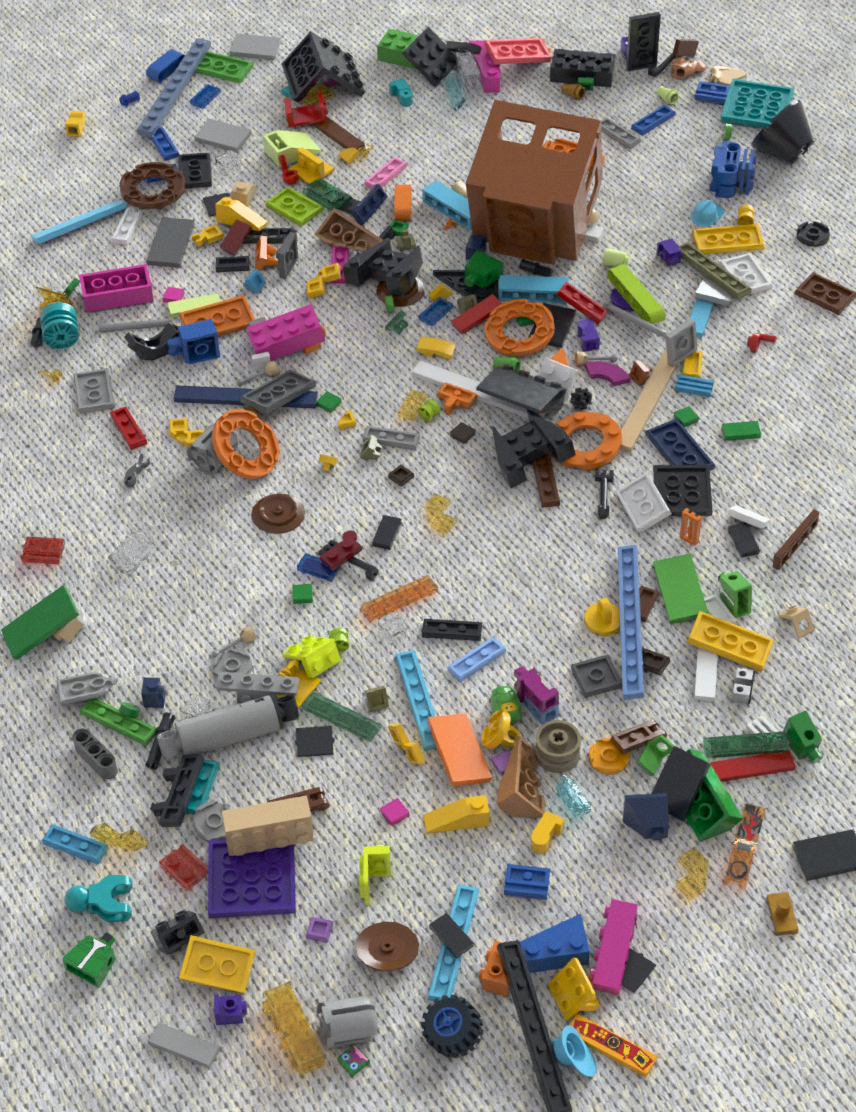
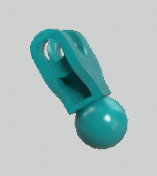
(101, 898)

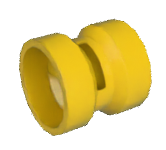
(745, 215)

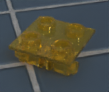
(51, 297)

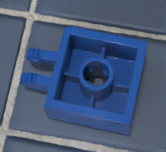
(196, 342)

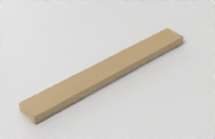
(646, 403)

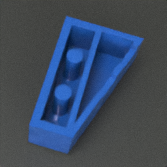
(557, 946)

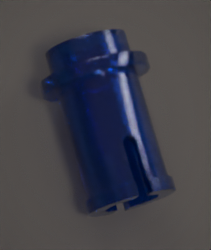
(125, 100)

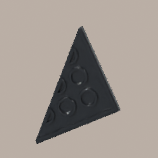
(455, 280)

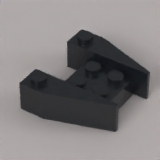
(383, 264)
(529, 444)

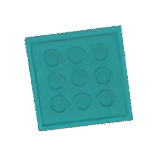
(755, 103)

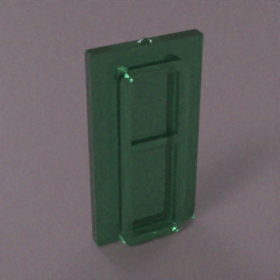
(326, 194)

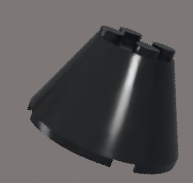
(787, 135)

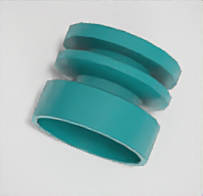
(59, 325)

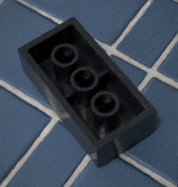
(575, 64)

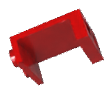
(305, 114)

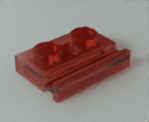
(43, 550)
(184, 867)

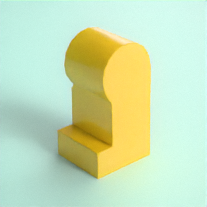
(76, 121)
(545, 830)

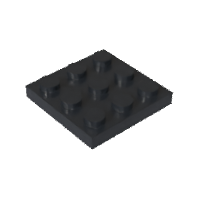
(430, 56)
(684, 488)

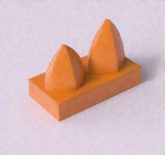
(263, 253)

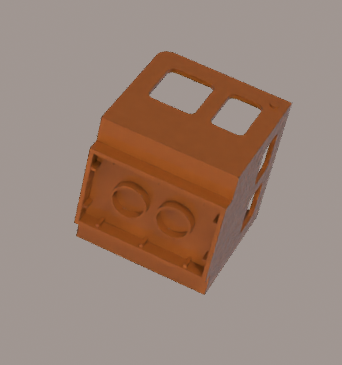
(533, 196)

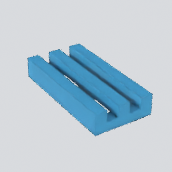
(694, 385)

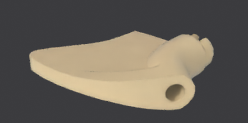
(724, 75)

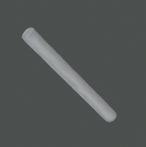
(133, 325)

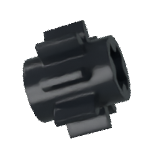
(581, 398)

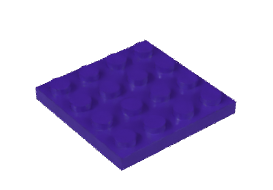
(250, 882)

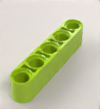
(636, 294)

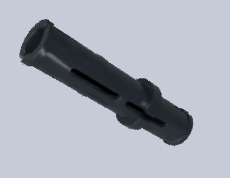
(155, 753)

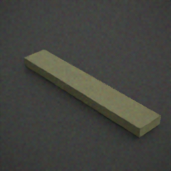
(714, 271)

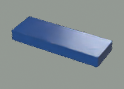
(653, 120)
(164, 144)

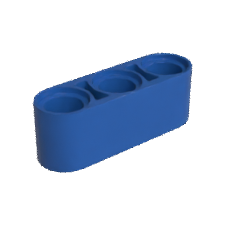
(164, 66)

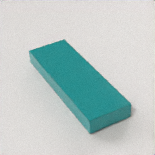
(203, 785)

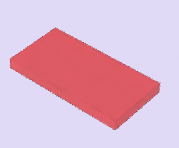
(517, 51)

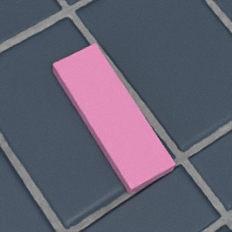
(386, 173)

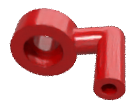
(289, 176)
(754, 340)

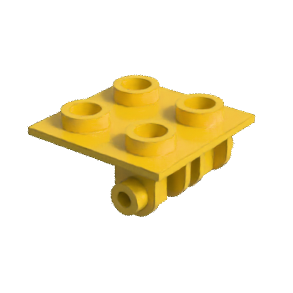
(305, 686)

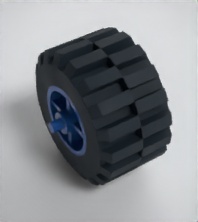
(452, 1026)

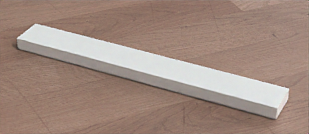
(439, 376)

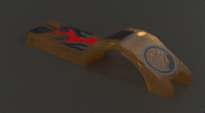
(745, 845)

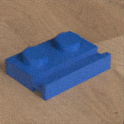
(711, 92)
(527, 881)

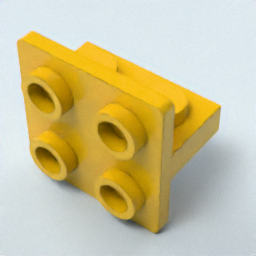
(310, 166)
(573, 990)

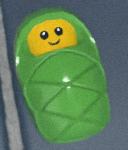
(505, 699)

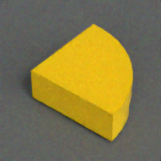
(349, 154)
(440, 291)
(347, 420)

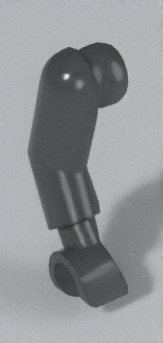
(131, 473)

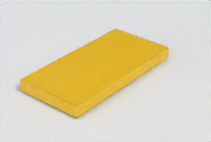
(728, 239)
(730, 641)

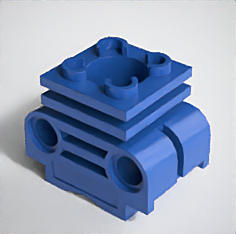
(731, 170)

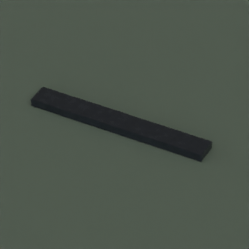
(534, 1027)

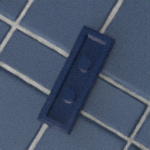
(369, 204)

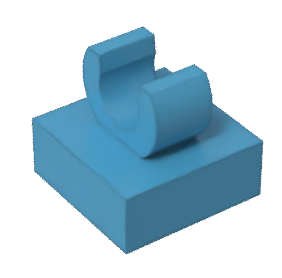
(254, 281)

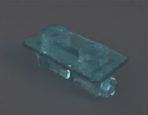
(570, 794)

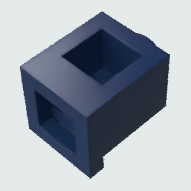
(475, 243)
(153, 693)

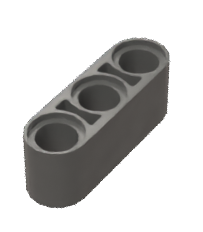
(95, 753)

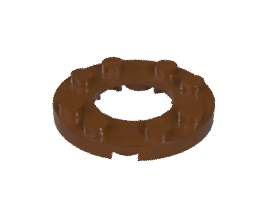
(130, 181)

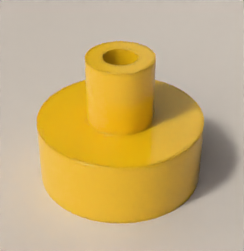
(328, 461)

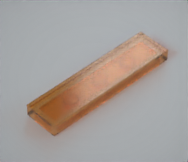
(399, 598)

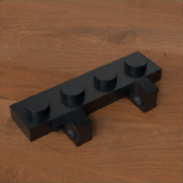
(184, 782)

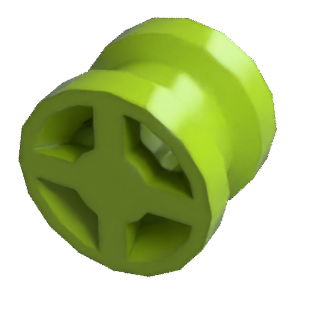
(429, 410)
(340, 637)

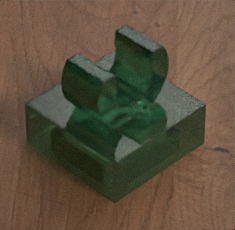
(396, 322)

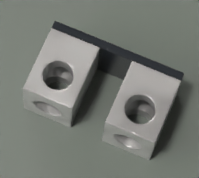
(743, 685)

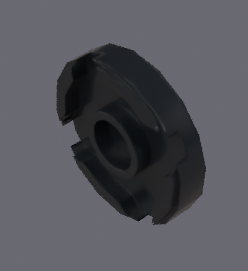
(813, 234)

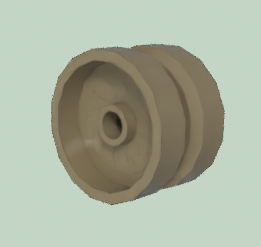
(558, 746)

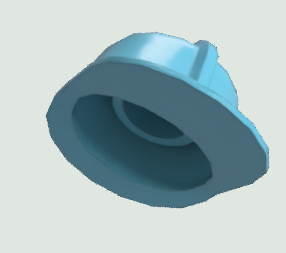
(706, 213)
(572, 1051)

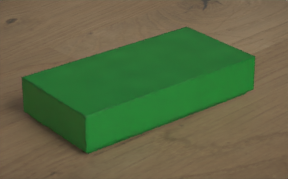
(741, 430)

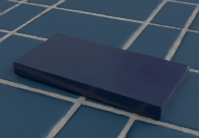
(678, 445)

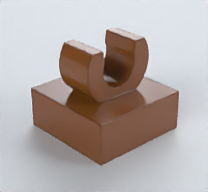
(640, 372)

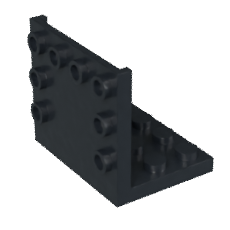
(312, 60)

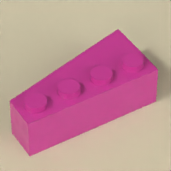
(488, 70)
(615, 946)

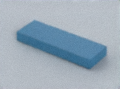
(75, 844)

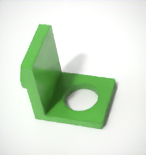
(653, 754)

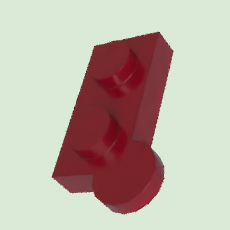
(342, 551)

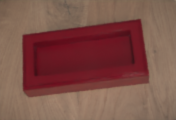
(235, 237)

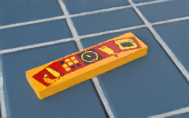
(614, 1046)

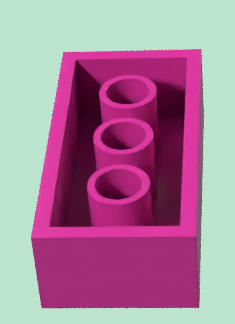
(116, 288)
(286, 333)

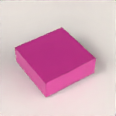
(173, 294)
(394, 811)

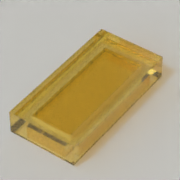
(410, 407)

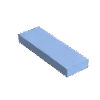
(476, 659)

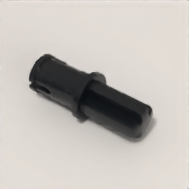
(535, 268)
(37, 334)

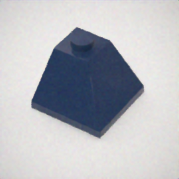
(647, 814)

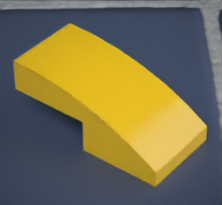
(440, 347)

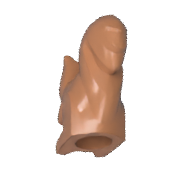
(683, 68)

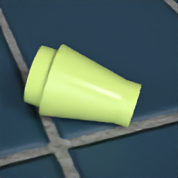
(668, 95)

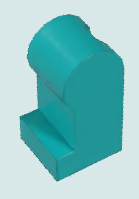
(402, 91)

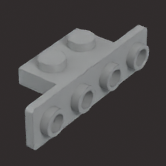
(255, 685)

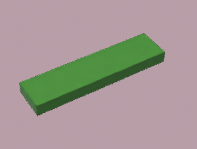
(115, 720)

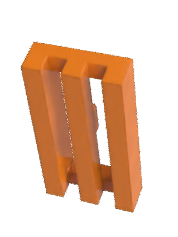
(693, 528)

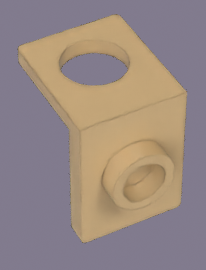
(797, 614)

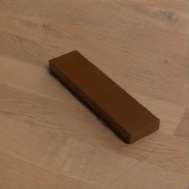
(338, 134)
(546, 482)
(796, 539)

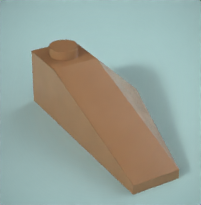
(345, 233)
(519, 785)

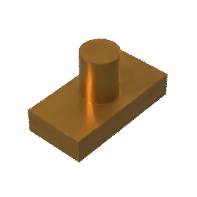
(782, 913)

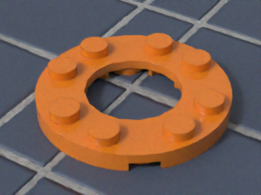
(514, 309)
(261, 431)
(602, 454)

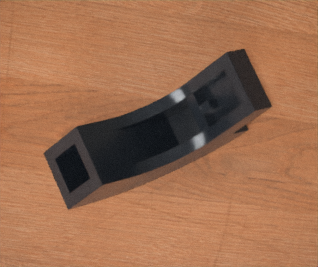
(153, 347)

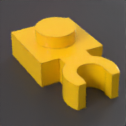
(209, 235)

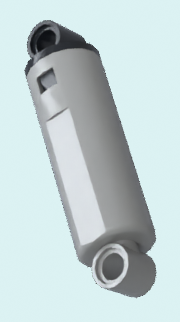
(228, 726)

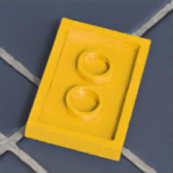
(217, 965)

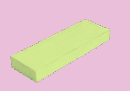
(192, 303)

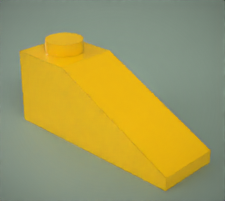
(229, 210)
(459, 815)

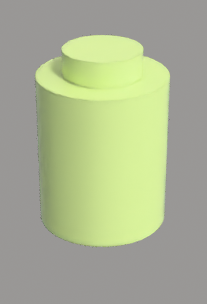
(615, 258)

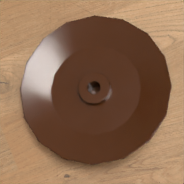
(411, 297)
(278, 513)
(387, 946)

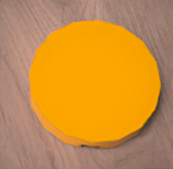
(606, 758)

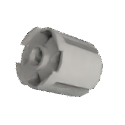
(203, 452)
(347, 1021)

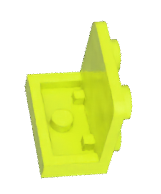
(315, 653)
(373, 863)

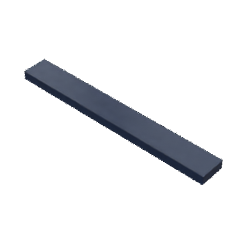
(232, 396)

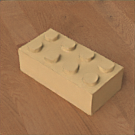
(268, 825)

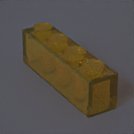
(293, 1028)

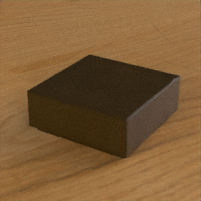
(462, 433)
(401, 475)

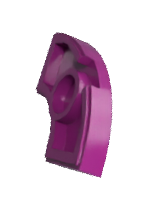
(607, 371)

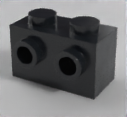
(175, 933)

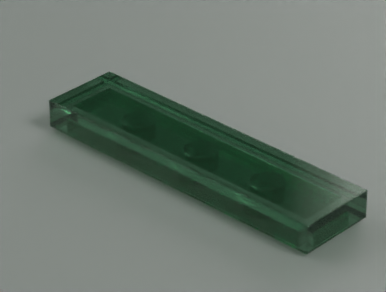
(341, 716)
(745, 744)

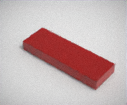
(582, 302)
(475, 314)
(128, 428)

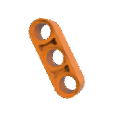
(402, 203)

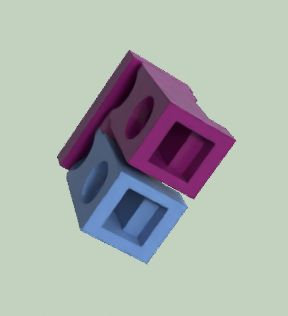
(535, 695)

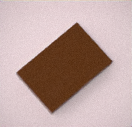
(825, 293)

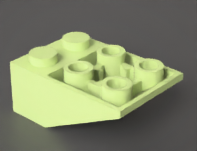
(287, 144)

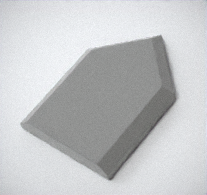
(83, 687)

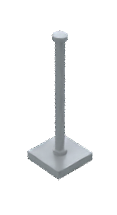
(679, 342)

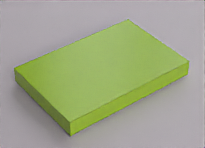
(294, 206)

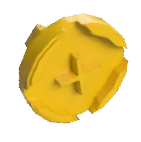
(603, 618)
(498, 731)

